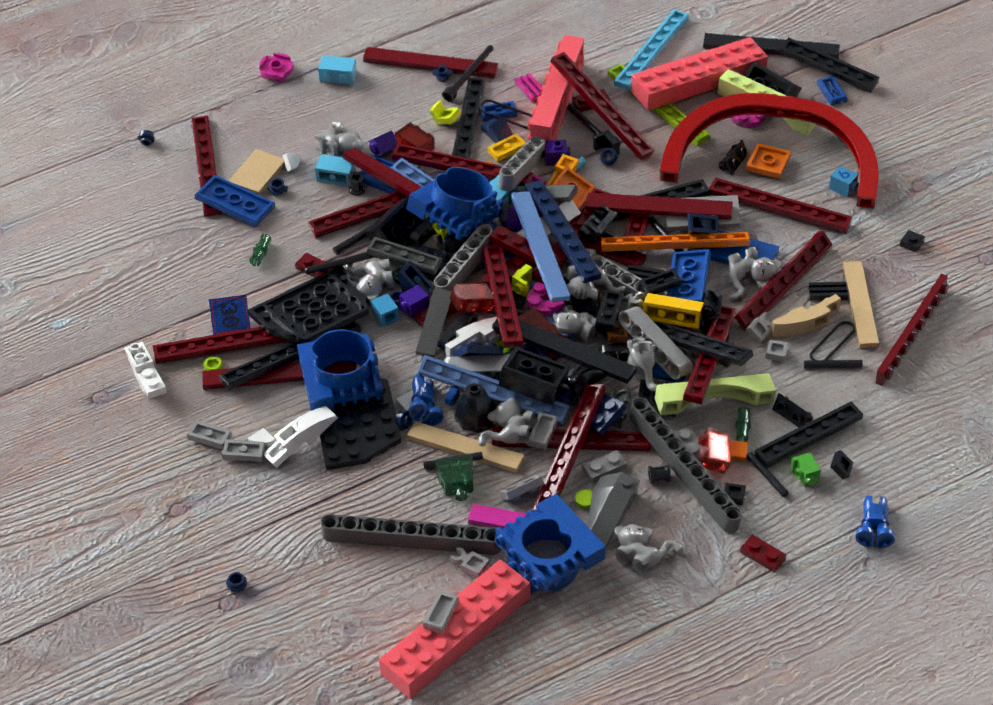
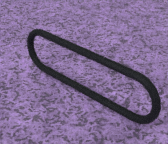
(500, 104)
(829, 334)

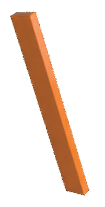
(675, 241)

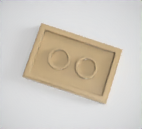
(258, 171)

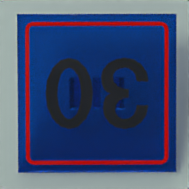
(229, 314)

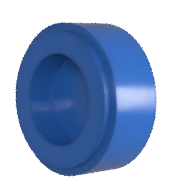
(452, 396)

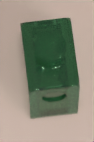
(456, 476)

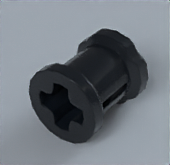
(356, 183)
(659, 473)

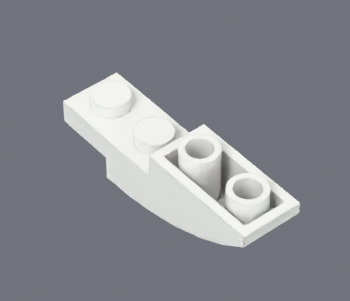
(475, 332)
(144, 370)
(301, 430)

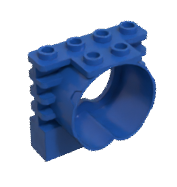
(456, 201)
(330, 389)
(556, 522)

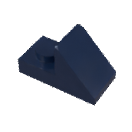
(497, 129)
(702, 223)
(411, 276)

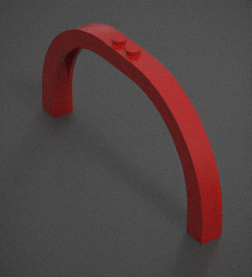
(782, 107)

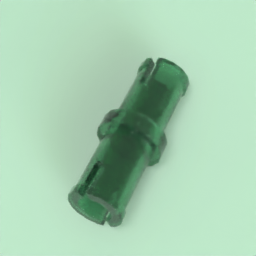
(260, 250)
(743, 424)

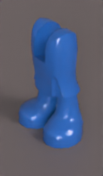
(423, 402)
(875, 518)

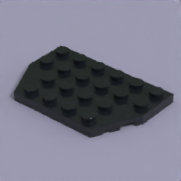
(313, 307)
(360, 431)

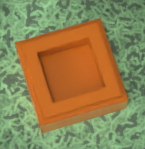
(738, 450)

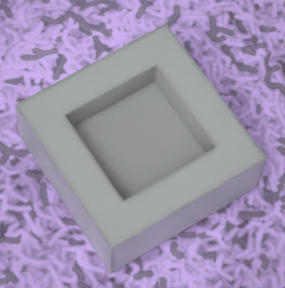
(776, 350)

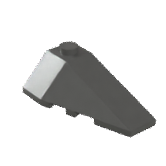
(610, 503)

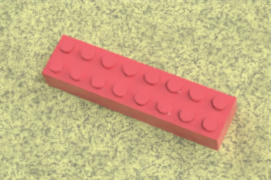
(694, 73)
(555, 93)
(480, 609)

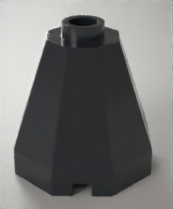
(474, 409)

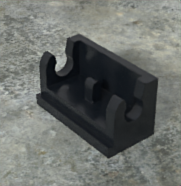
(597, 223)
(450, 243)

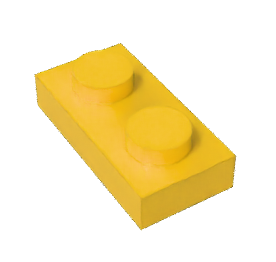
(506, 147)

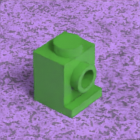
(806, 469)

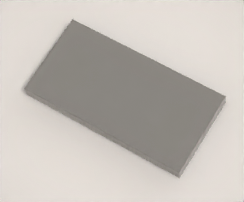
(681, 223)

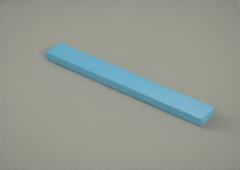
(651, 48)

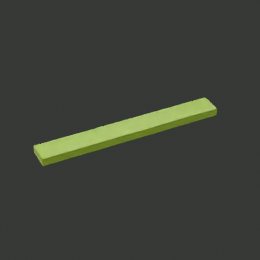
(667, 112)

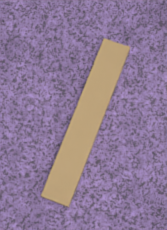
(860, 304)
(463, 445)

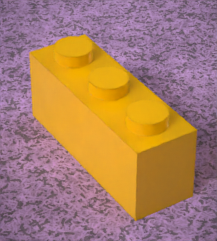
(673, 310)

